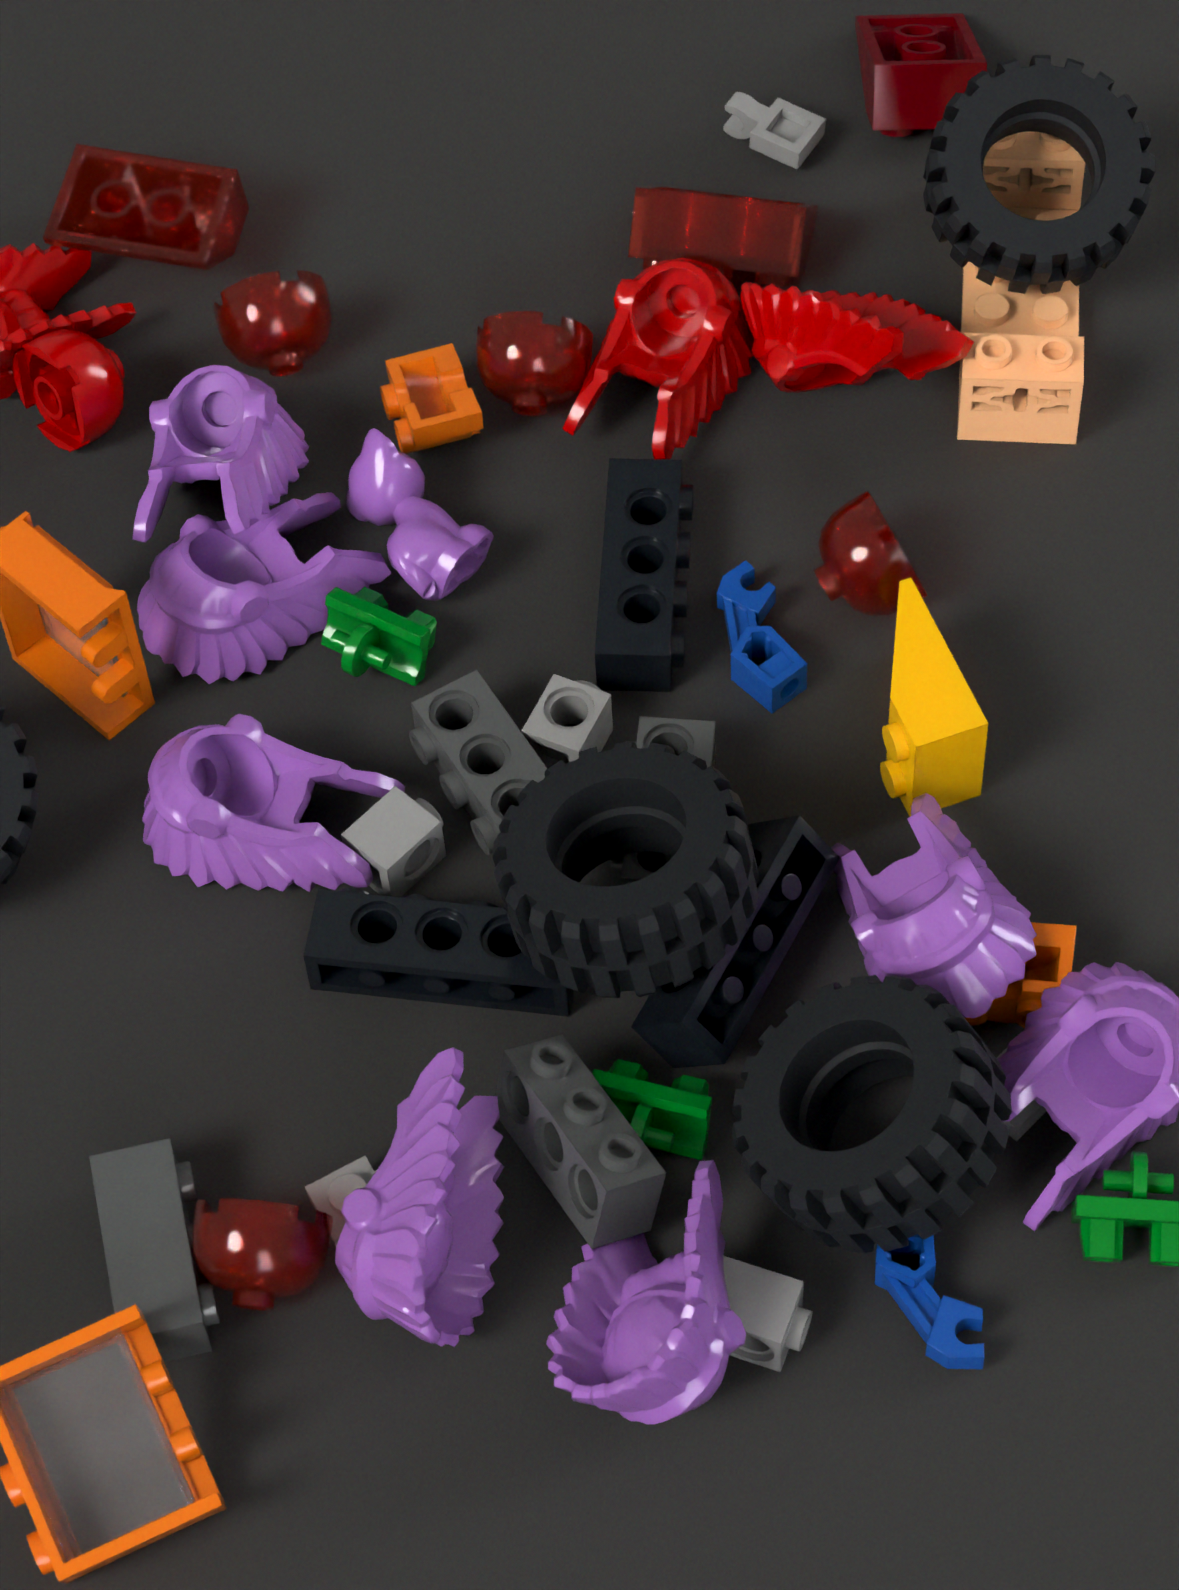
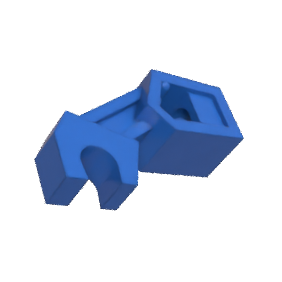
(784, 670)
(933, 1318)

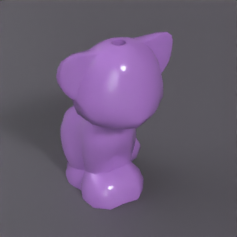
(427, 543)

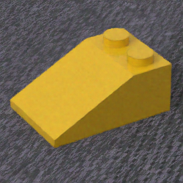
(934, 720)

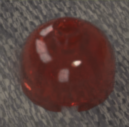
(275, 321)
(532, 361)
(863, 559)
(259, 1249)

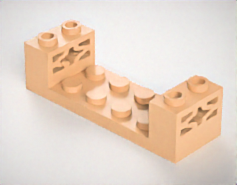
(1027, 351)

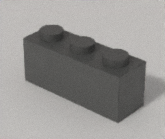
(149, 1244)

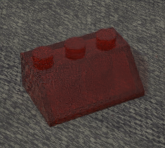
(148, 208)
(723, 232)

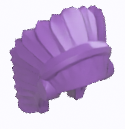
(224, 430)
(244, 598)
(231, 808)
(938, 915)
(1101, 1067)
(429, 1215)
(645, 1331)

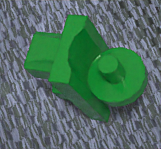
(377, 638)
(662, 1116)
(1104, 1217)

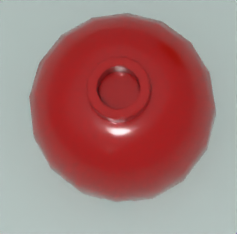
(72, 384)

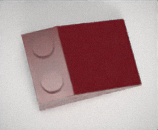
(914, 67)

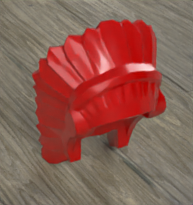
(36, 282)
(680, 333)
(835, 338)

